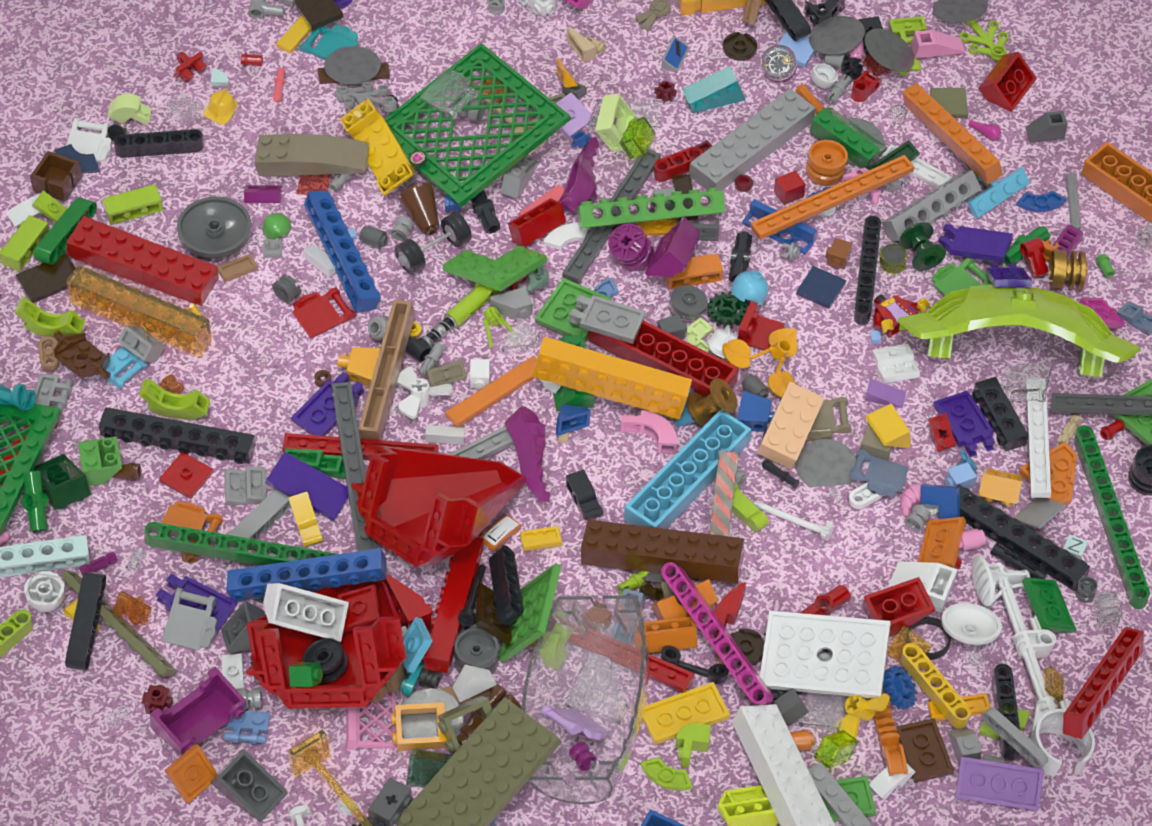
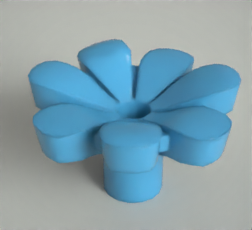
(965, 459)

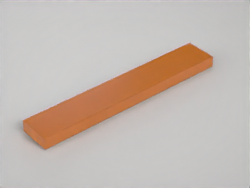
(492, 393)

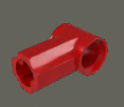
(1033, 252)

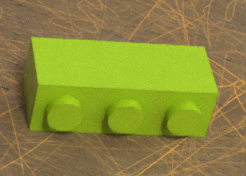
(132, 204)
(23, 243)

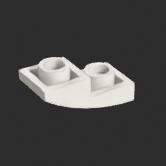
(22, 211)
(886, 784)

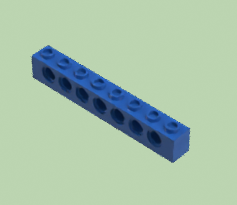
(342, 251)
(308, 573)

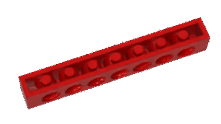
(1103, 683)

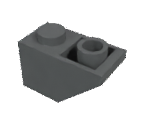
(1047, 127)

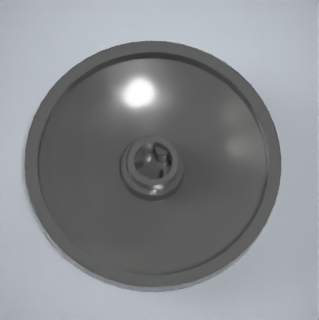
(214, 227)

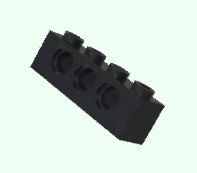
(1000, 414)

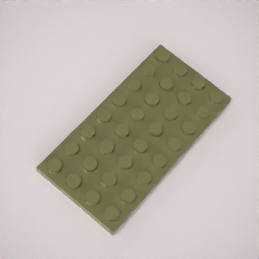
(484, 771)

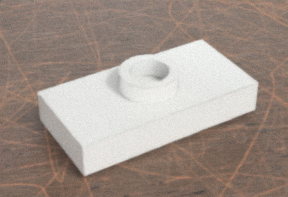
(233, 670)

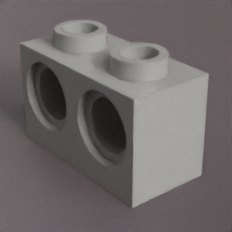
(141, 343)

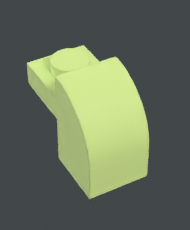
(129, 106)

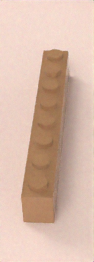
(387, 370)

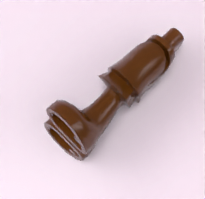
(474, 720)

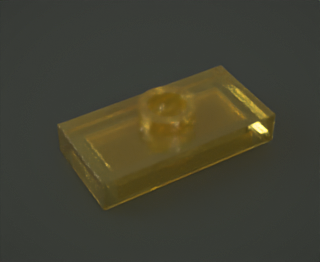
(1054, 683)

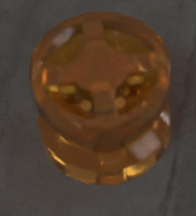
(171, 385)

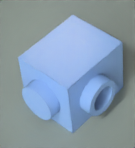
(961, 475)

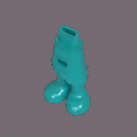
(18, 397)

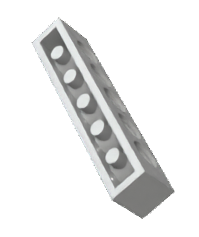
(968, 187)

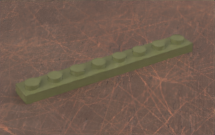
(125, 631)

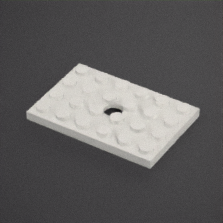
(797, 638)

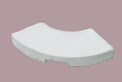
(564, 235)

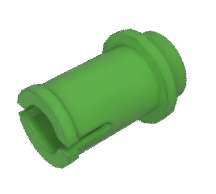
(1106, 267)

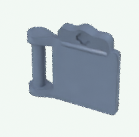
(882, 475)

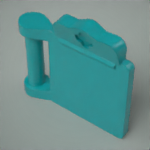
(331, 41)

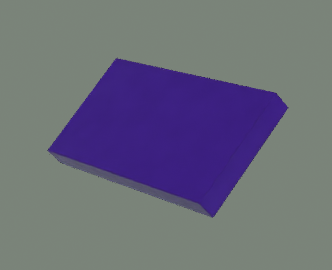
(297, 477)

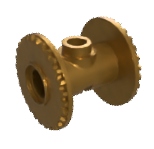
(705, 408)

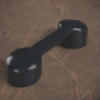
(717, 673)

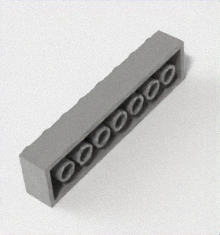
(752, 141)

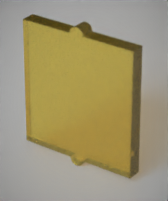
(904, 637)

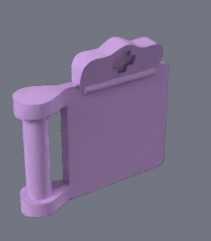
(574, 722)

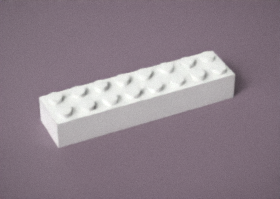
(780, 767)

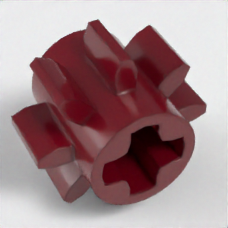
(665, 91)

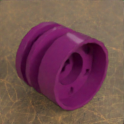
(631, 247)

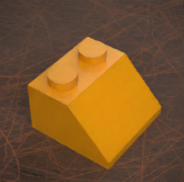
(1000, 486)

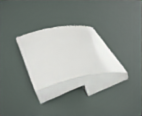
(896, 363)

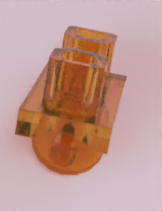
(132, 607)

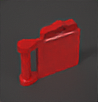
(317, 313)

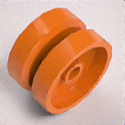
(826, 162)

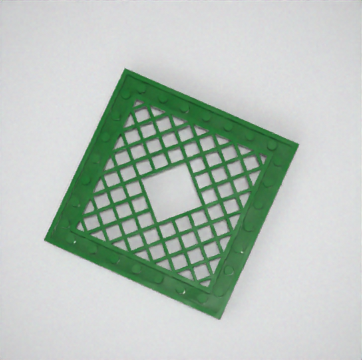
(479, 59)

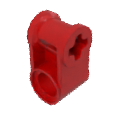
(864, 87)

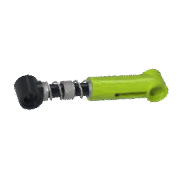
(459, 313)

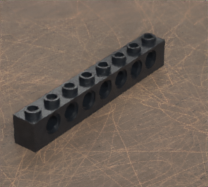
(177, 435)
(1023, 543)

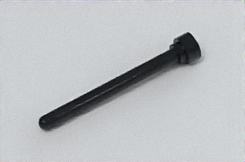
(467, 615)

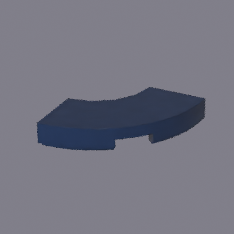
(87, 161)

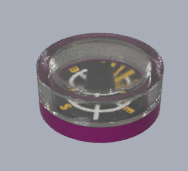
(779, 63)

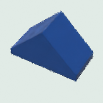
(572, 418)

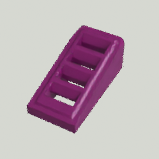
(1071, 234)

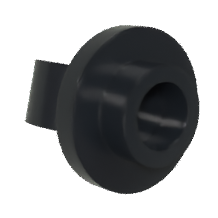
(115, 130)

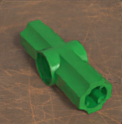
(1014, 254)
(35, 501)

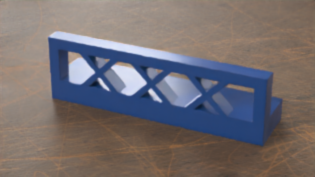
(800, 230)

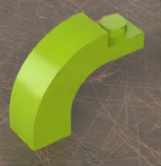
(46, 323)
(167, 404)

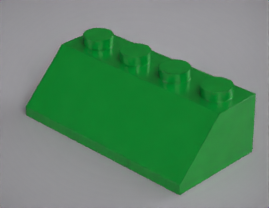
(860, 145)
(568, 395)

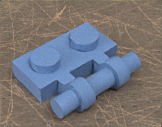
(251, 722)

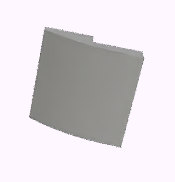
(245, 486)

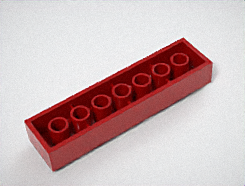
(142, 261)
(670, 354)

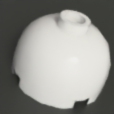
(45, 591)

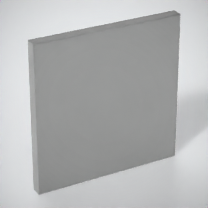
(1039, 512)

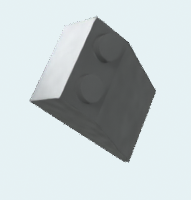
(249, 785)

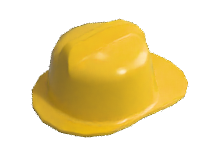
(221, 107)

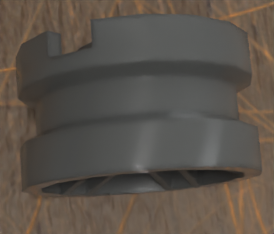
(286, 289)

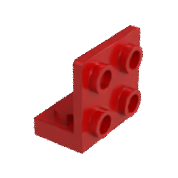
(757, 329)

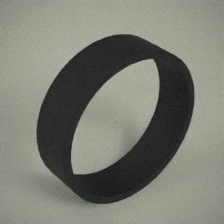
(936, 622)

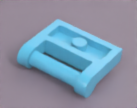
(119, 362)

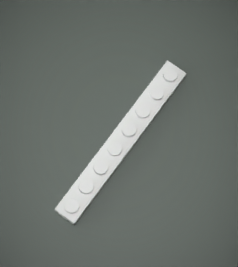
(1038, 449)

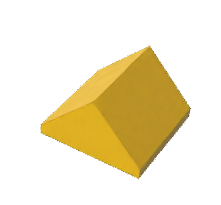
(889, 427)

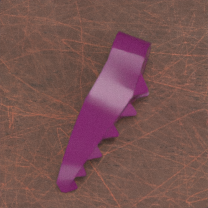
(581, 182)
(529, 442)

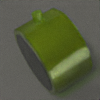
(893, 258)

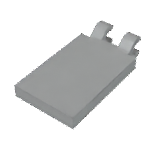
(608, 318)

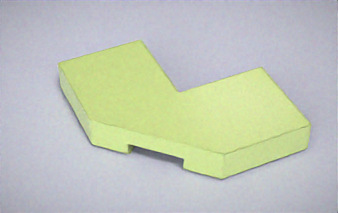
(697, 332)

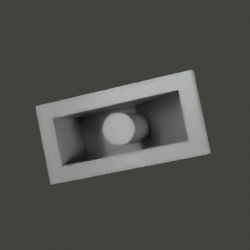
(513, 303)
(964, 743)

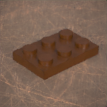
(925, 750)

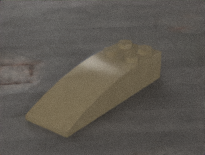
(309, 155)

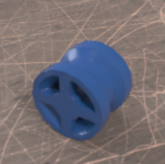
(450, 205)

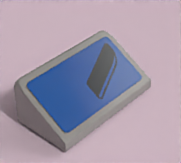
(674, 55)

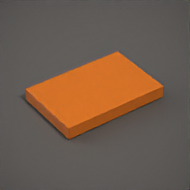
(942, 541)

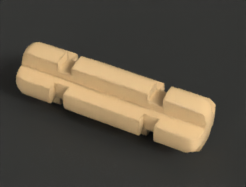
(1069, 429)

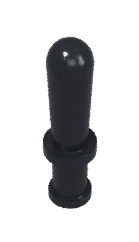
(784, 476)

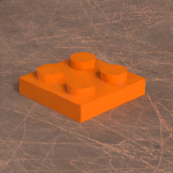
(191, 773)

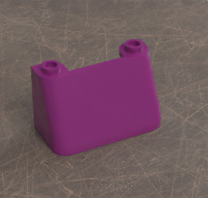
(199, 713)

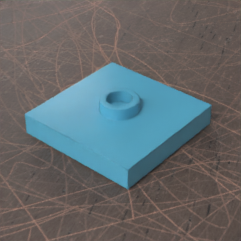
(416, 644)

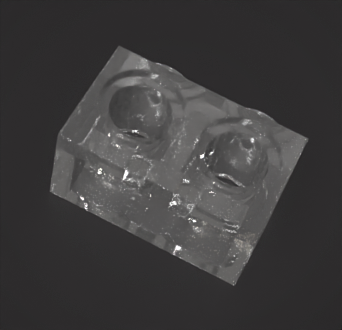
(1106, 612)

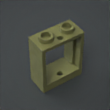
(445, 726)

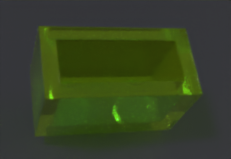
(637, 137)
(836, 749)

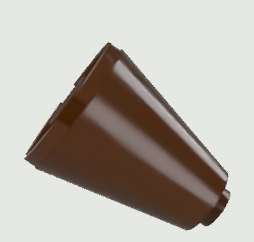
(421, 207)

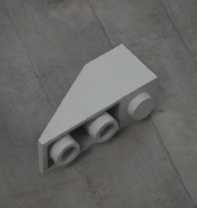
(518, 177)

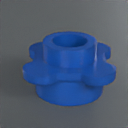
(580, 139)

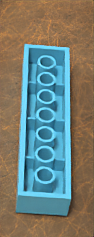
(686, 473)

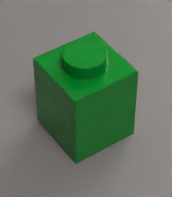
(305, 674)

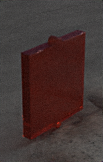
(313, 183)

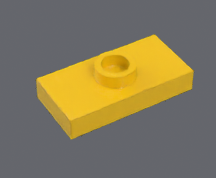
(540, 538)

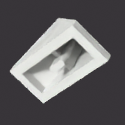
(472, 682)

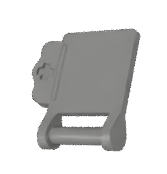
(189, 625)

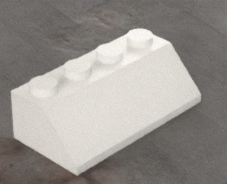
(305, 611)

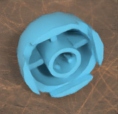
(750, 286)

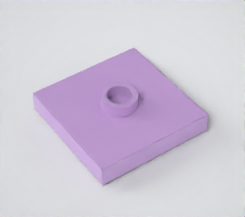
(577, 112)

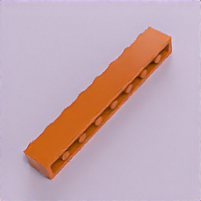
(952, 133)

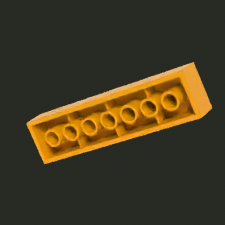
(611, 378)

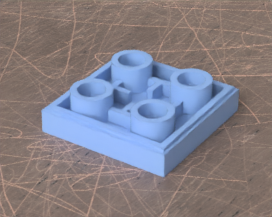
(801, 48)

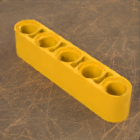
(936, 694)

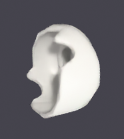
(823, 76)

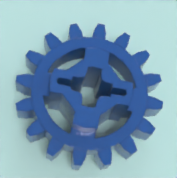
(899, 687)

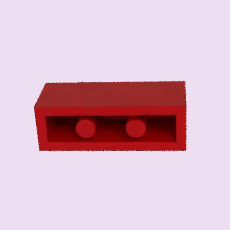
(537, 222)

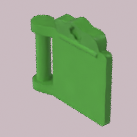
(956, 278)

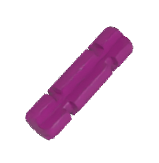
(99, 563)

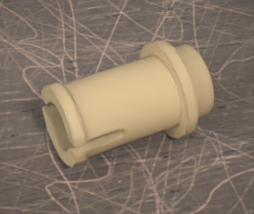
(600, 45)

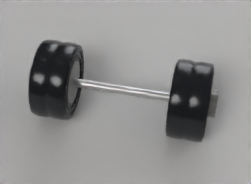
(411, 255)

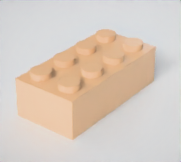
(790, 425)

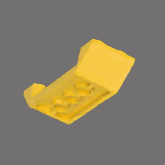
(385, 153)

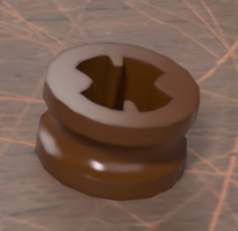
(321, 373)

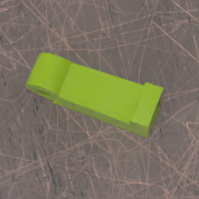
(747, 511)

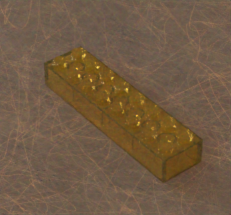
(136, 308)

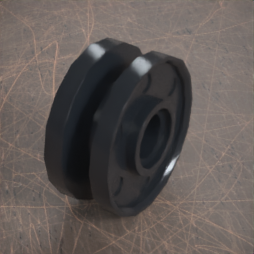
(331, 658)

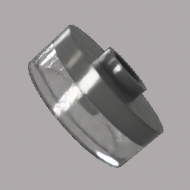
(688, 303)

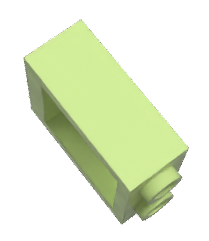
(611, 134)

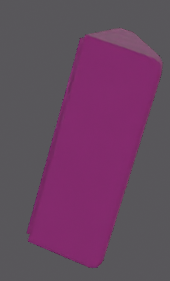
(262, 194)

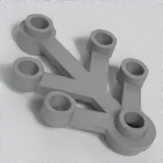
(348, 95)

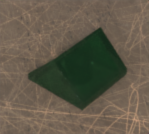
(424, 766)

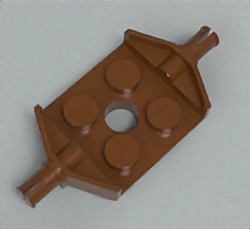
(74, 348)

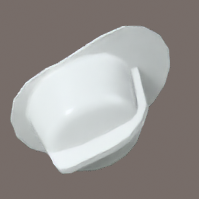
(719, 338)

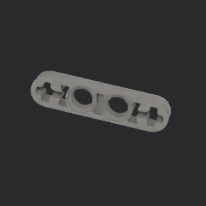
(1015, 737)

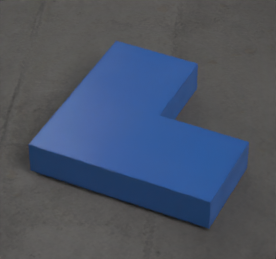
(943, 496)

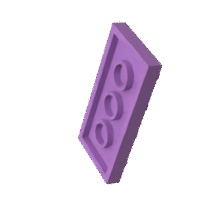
(999, 783)

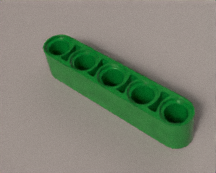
(54, 242)

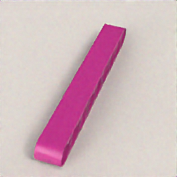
(723, 640)

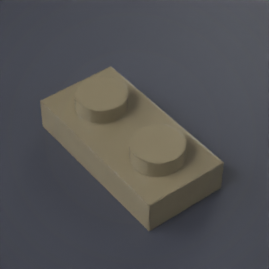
(446, 373)

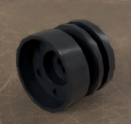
(1141, 471)

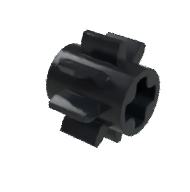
(852, 67)

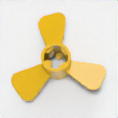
(862, 709)

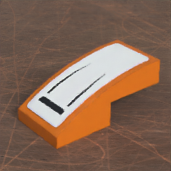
(500, 532)

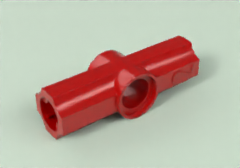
(830, 601)

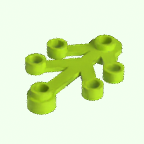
(994, 51)

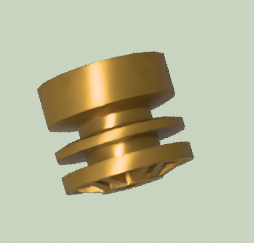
(1068, 270)

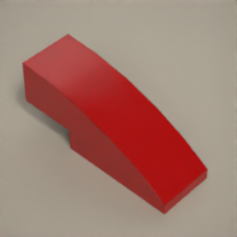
(729, 606)

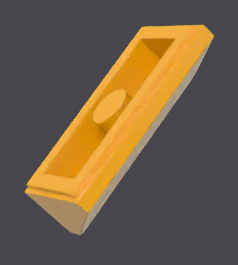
(565, 75)

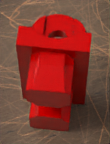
(186, 63)
(941, 424)

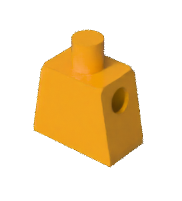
(360, 364)

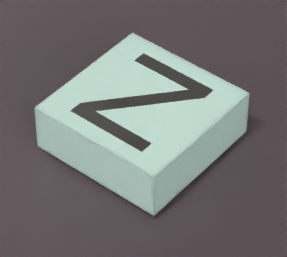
(1075, 546)

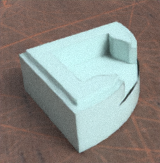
(219, 78)

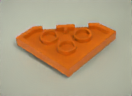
(1062, 473)

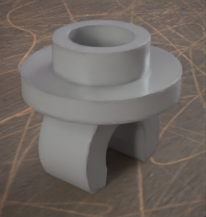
(793, 251)

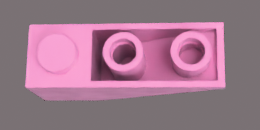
(935, 43)

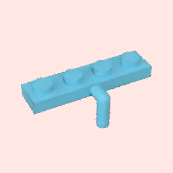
(998, 192)

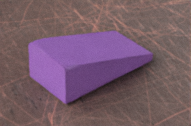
(884, 394)

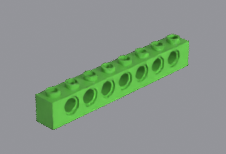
(715, 205)

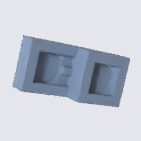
(1136, 317)

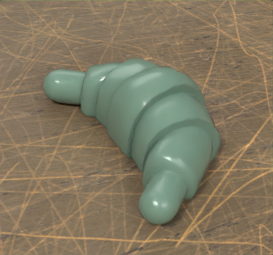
(537, 279)

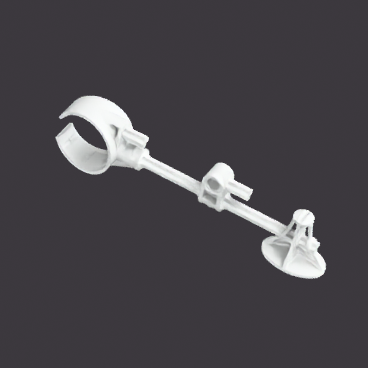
(1030, 645)

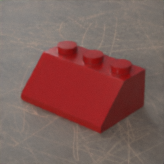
(1008, 81)

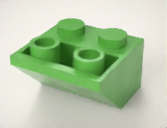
(99, 459)

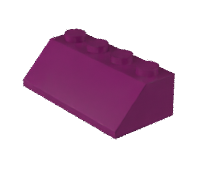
(673, 250)

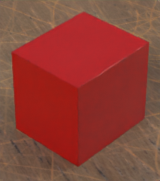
(789, 187)

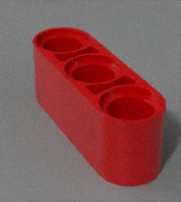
(675, 164)

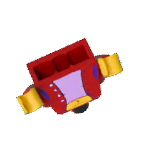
(891, 309)

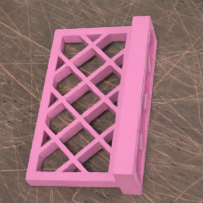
(353, 725)

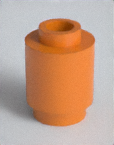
(803, 739)

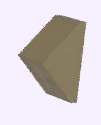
(873, 445)

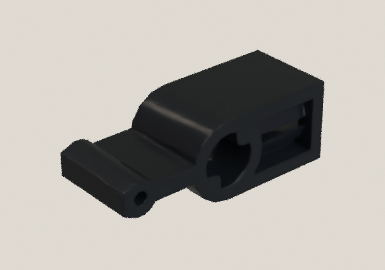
(583, 494)

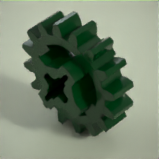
(726, 310)

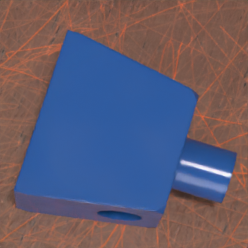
(755, 411)

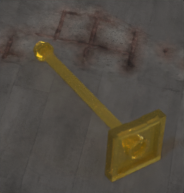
(311, 754)

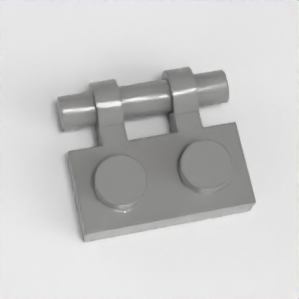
(46, 390)

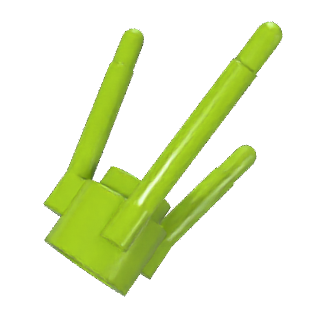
(494, 318)

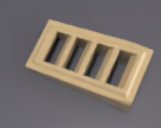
(581, 45)

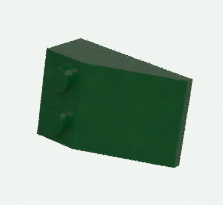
(62, 481)

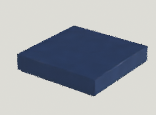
(821, 287)

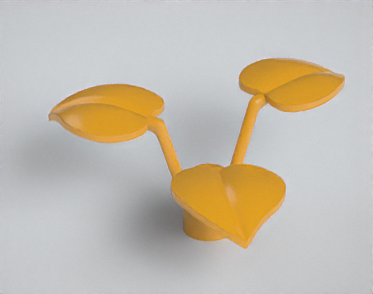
(782, 344)

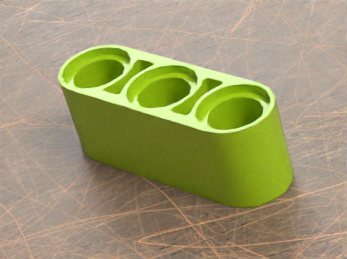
(16, 629)

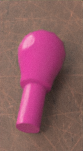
(991, 131)

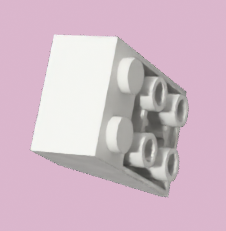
(936, 578)

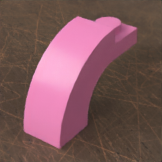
(655, 427)

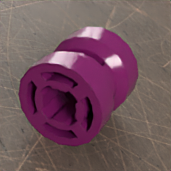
(581, 754)

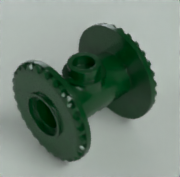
(928, 254)

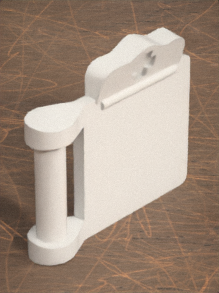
(90, 142)

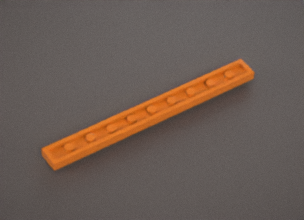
(832, 197)

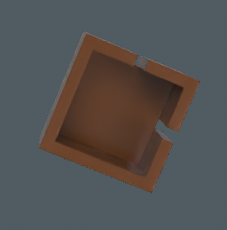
(56, 175)

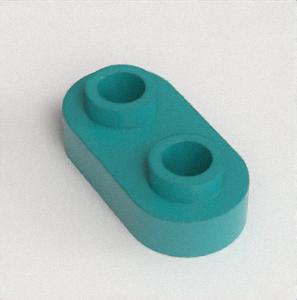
(409, 684)

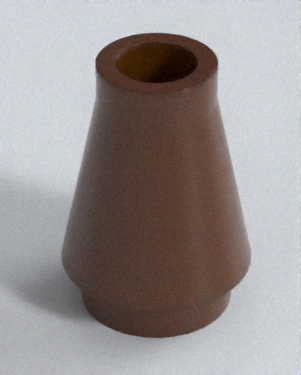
(129, 471)

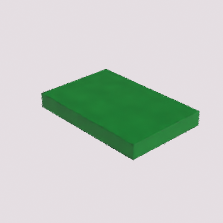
(1049, 605)

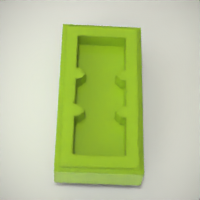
(49, 206)

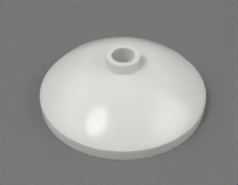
(971, 624)

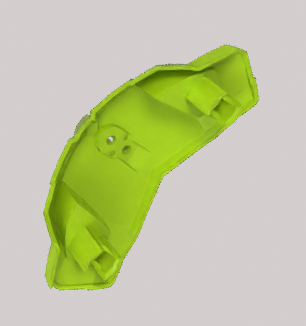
(1025, 306)

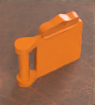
(191, 516)

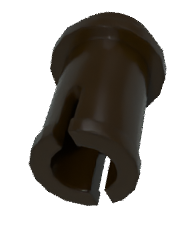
(651, 592)

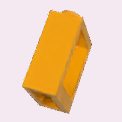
(417, 743)

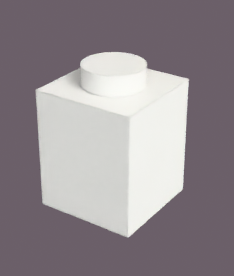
(479, 373)

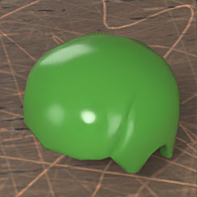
(276, 226)

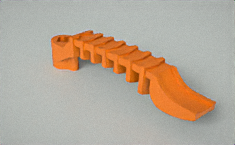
(889, 741)

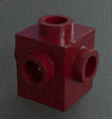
(156, 697)

